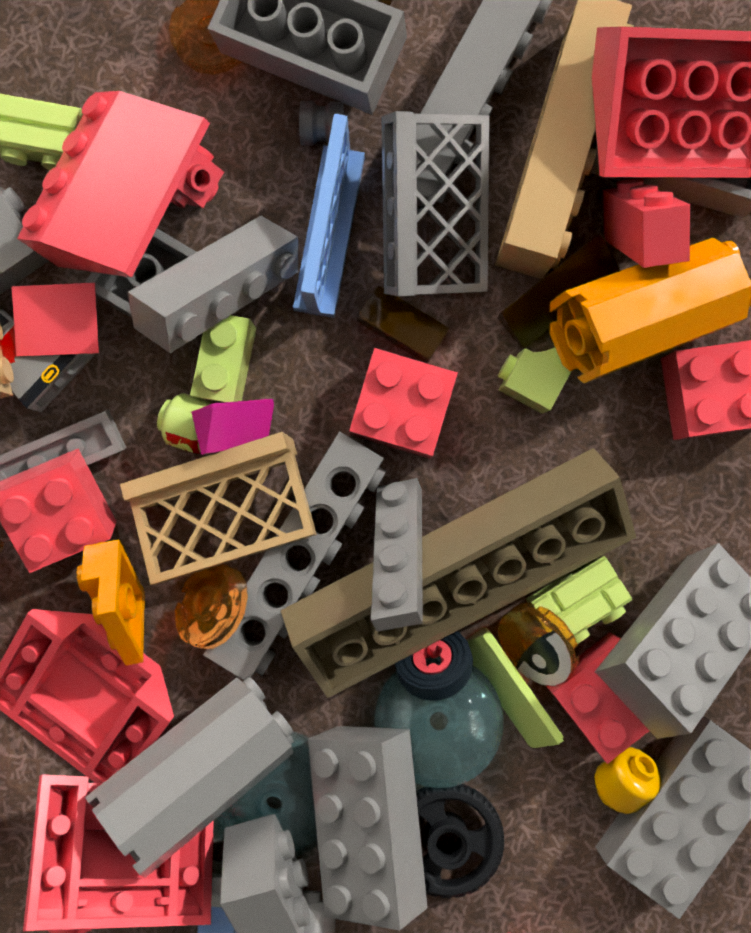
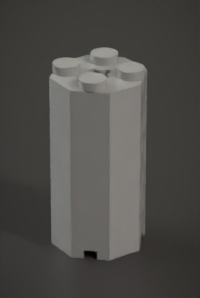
(191, 774)

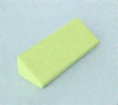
(513, 691)

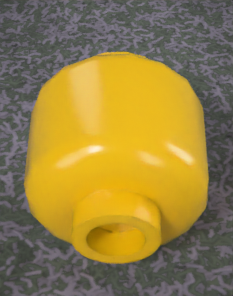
(628, 781)

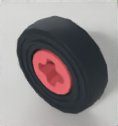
(437, 681)

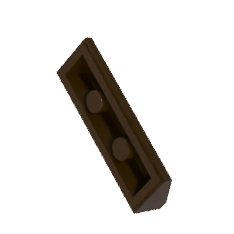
(530, 313)

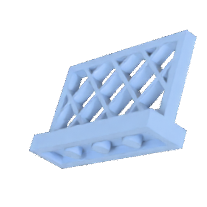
(329, 224)

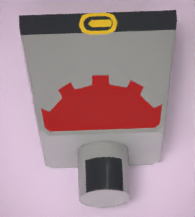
(38, 377)

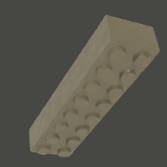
(467, 571)

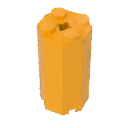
(650, 309)

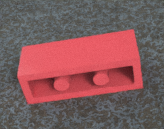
(647, 223)

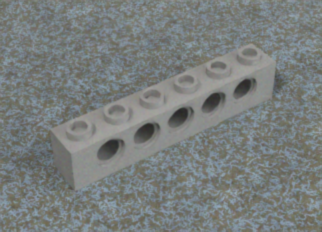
(345, 455)

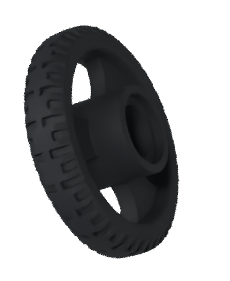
(486, 841)

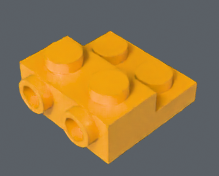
(115, 597)

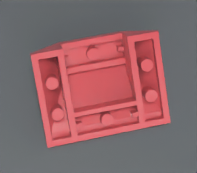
(79, 693)
(87, 882)

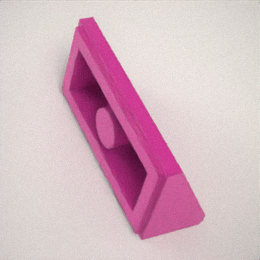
(232, 424)

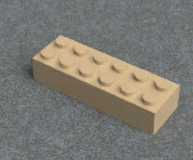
(560, 148)

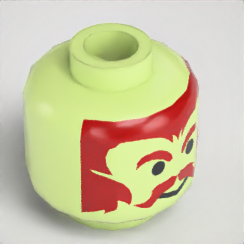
(177, 423)

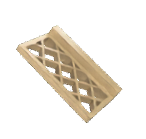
(206, 473)

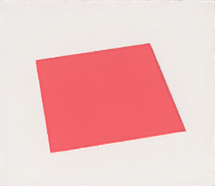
(55, 319)

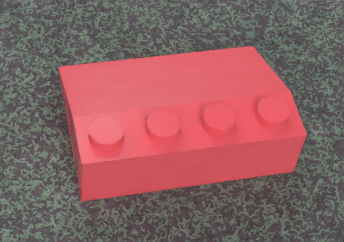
(672, 102)
(112, 183)

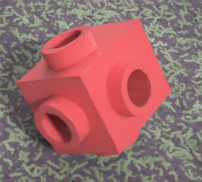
(199, 181)

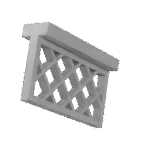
(401, 200)

